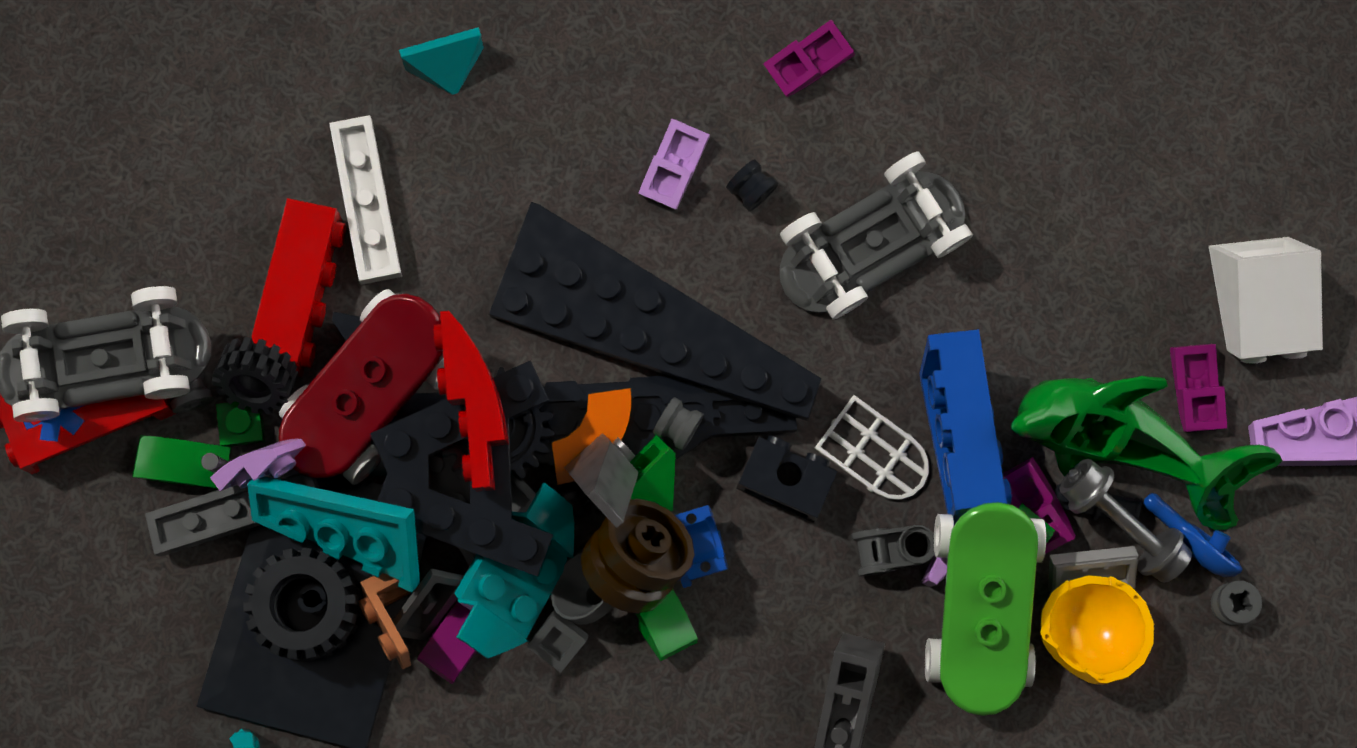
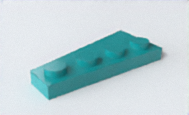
(341, 524)

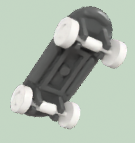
(872, 241)
(101, 357)

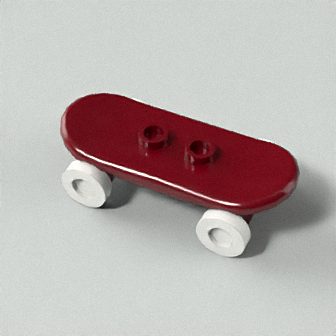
(363, 388)

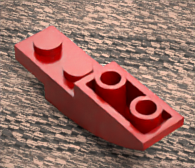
(470, 383)

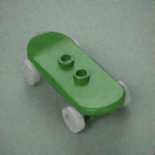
(987, 606)

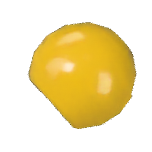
(1097, 628)

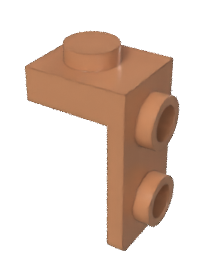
(377, 594)

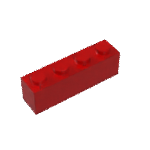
(297, 280)

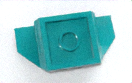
(509, 600)

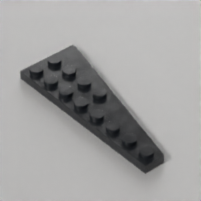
(603, 302)

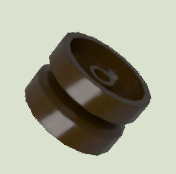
(639, 559)

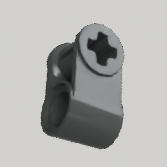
(890, 549)

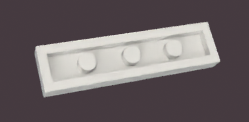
(365, 200)

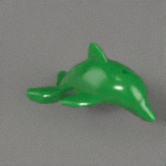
(1115, 427)

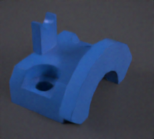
(706, 544)

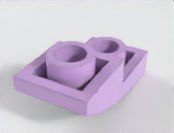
(272, 459)

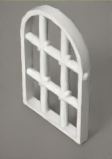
(858, 452)

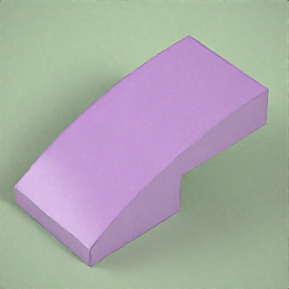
(674, 164)

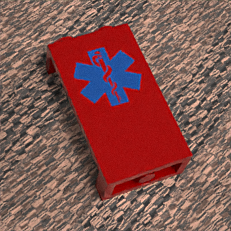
(41, 440)

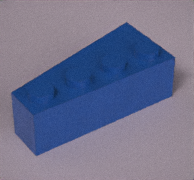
(962, 422)

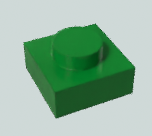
(239, 426)

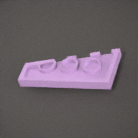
(1311, 436)

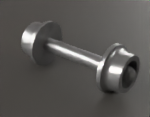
(1163, 555)

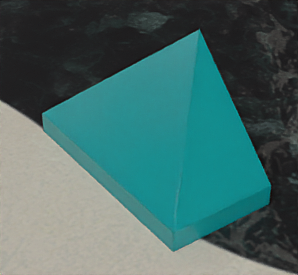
(444, 60)

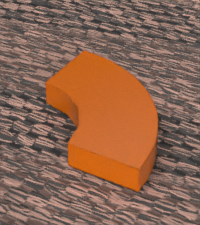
(606, 414)

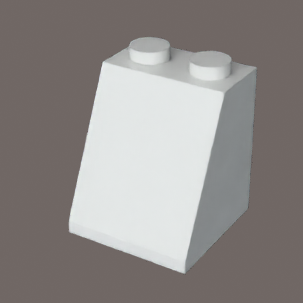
(1269, 297)

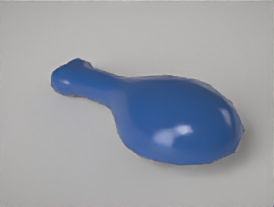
(1207, 550)

